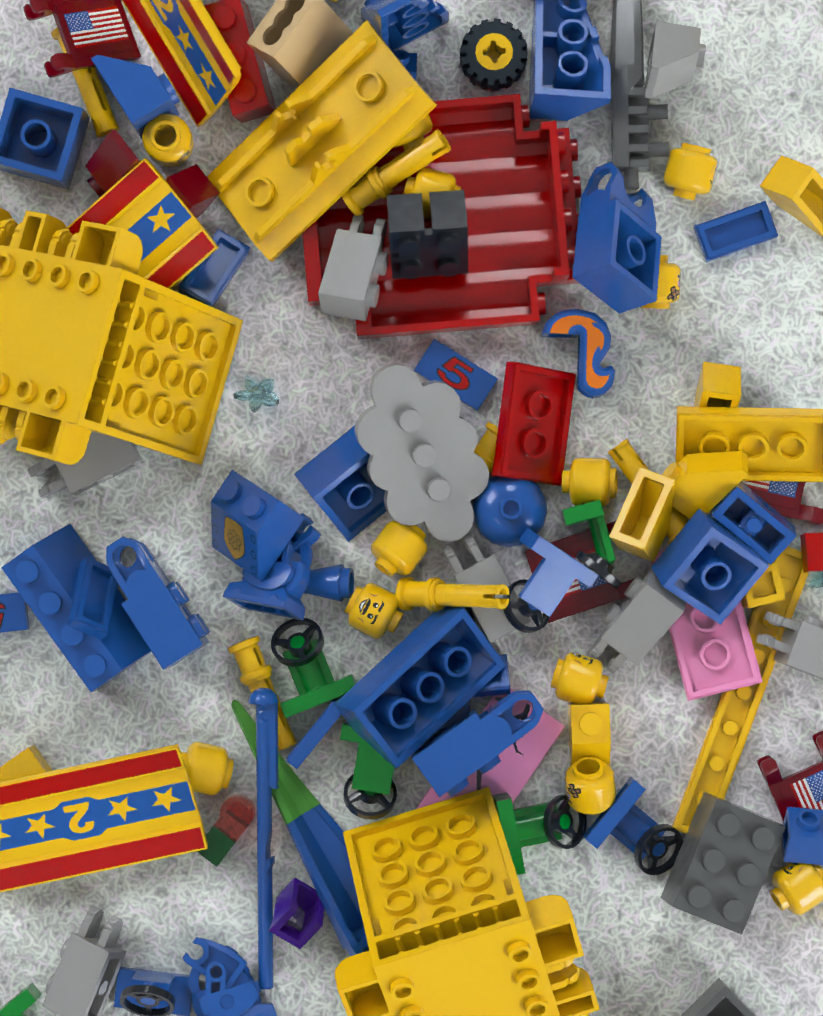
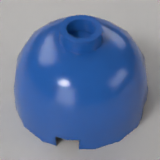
(508, 509)

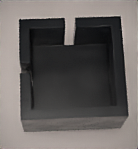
(430, 250)

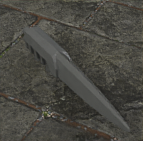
(628, 106)

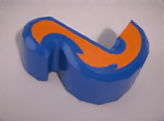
(593, 345)

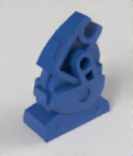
(284, 583)
(229, 984)

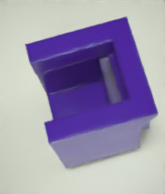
(297, 913)

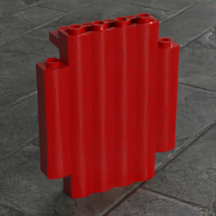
(517, 221)

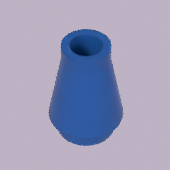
(331, 582)

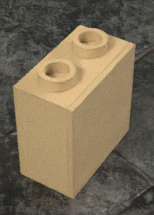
(298, 37)

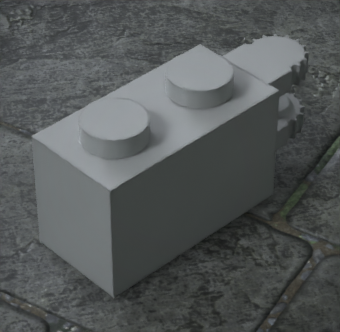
(353, 271)
(102, 460)
(487, 571)
(638, 621)
(800, 644)
(86, 968)

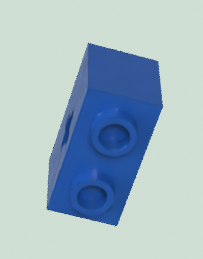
(755, 522)

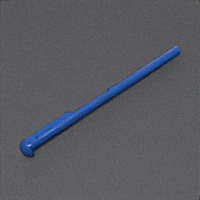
(266, 779)

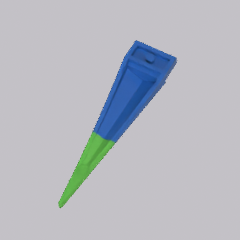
(319, 846)

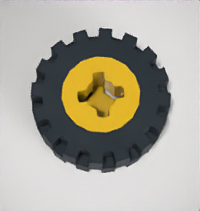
(494, 69)

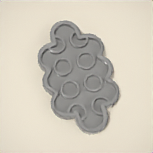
(421, 452)

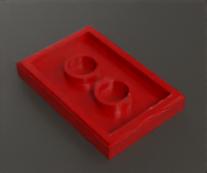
(533, 423)

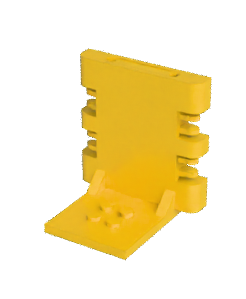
(102, 346)
(453, 922)

